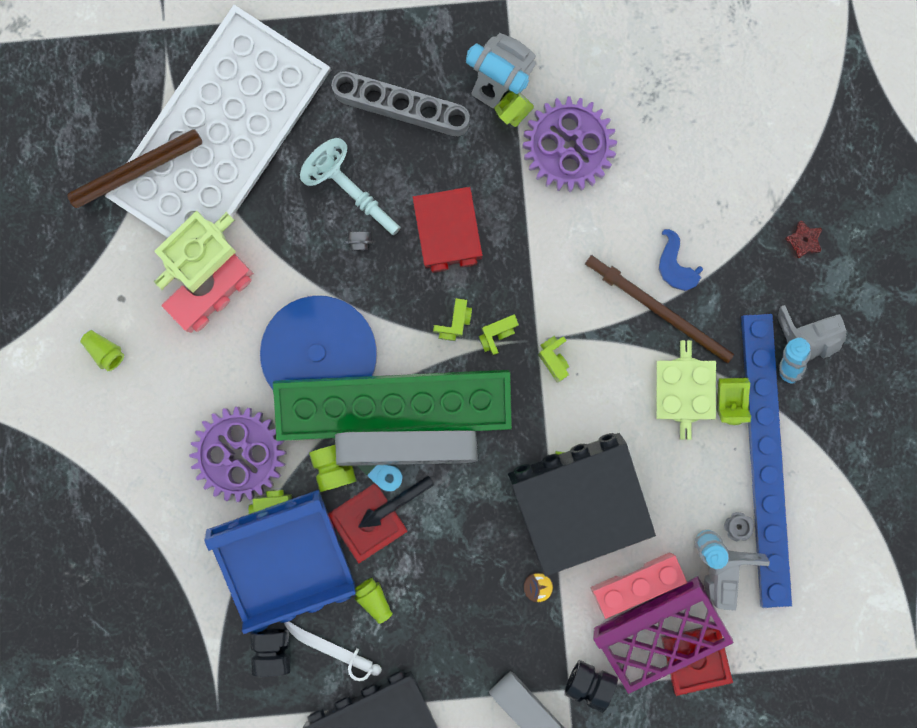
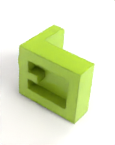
(513, 108)
(501, 328)
(555, 363)

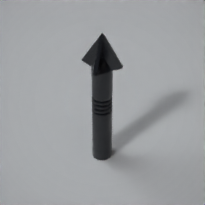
(374, 517)

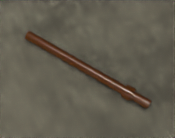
(612, 276)

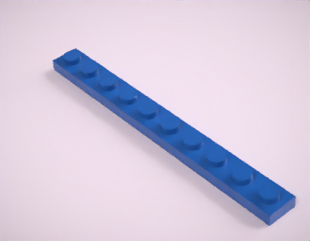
(766, 460)

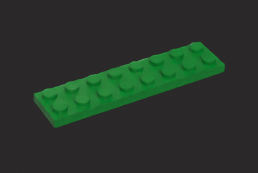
(392, 404)

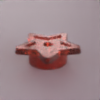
(797, 239)

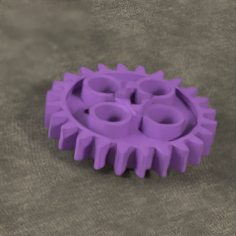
(588, 126)
(220, 474)

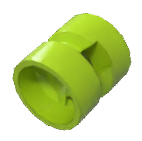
(330, 474)

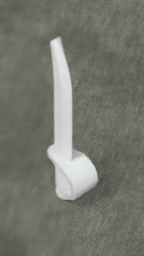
(335, 651)

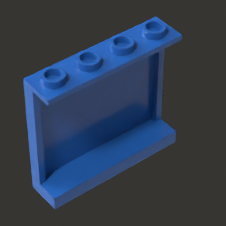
(281, 561)

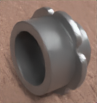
(359, 240)
(746, 529)

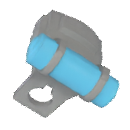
(503, 64)
(808, 342)
(724, 566)

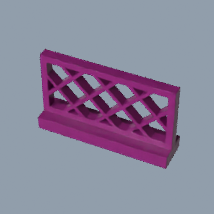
(645, 617)

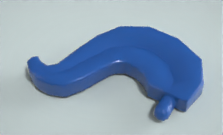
(671, 271)

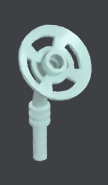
(331, 169)

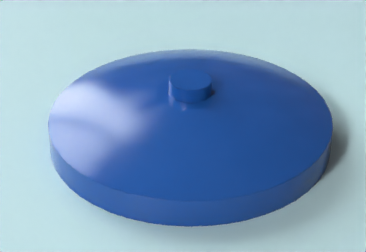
(317, 341)

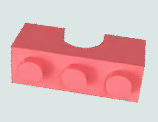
(193, 310)
(639, 586)

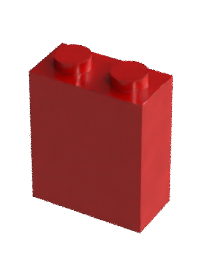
(447, 229)

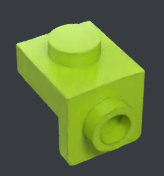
(461, 316)
(733, 400)
(272, 498)

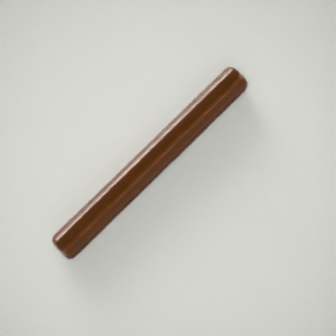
(134, 168)

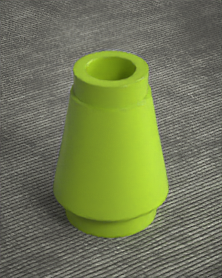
(104, 352)
(372, 599)

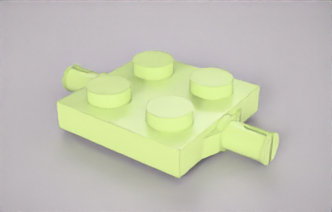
(194, 251)
(686, 390)

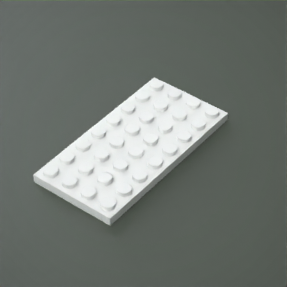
(243, 105)

